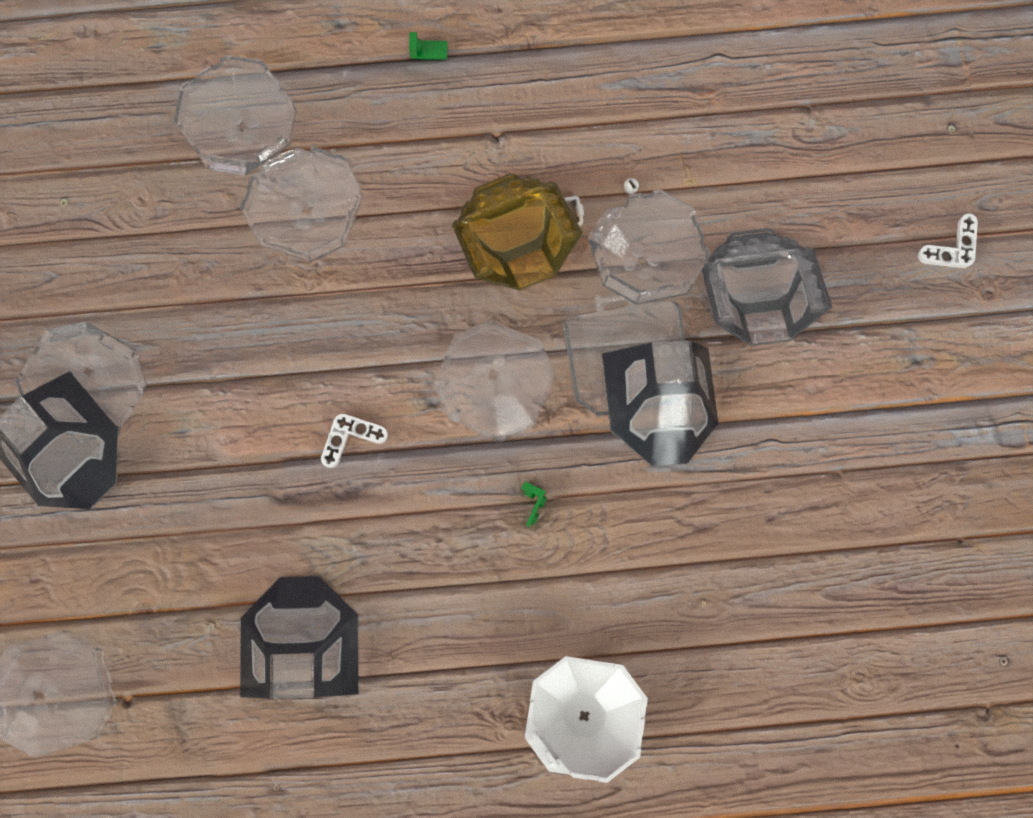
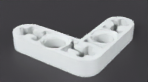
(955, 253)
(344, 433)

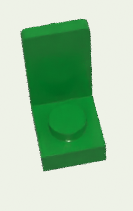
(427, 48)
(532, 491)

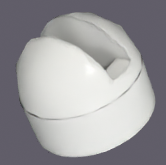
(628, 188)

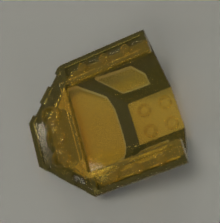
(516, 231)

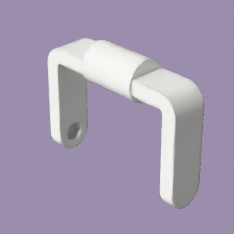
(579, 208)

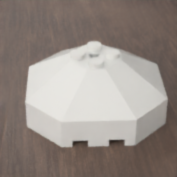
(579, 747)

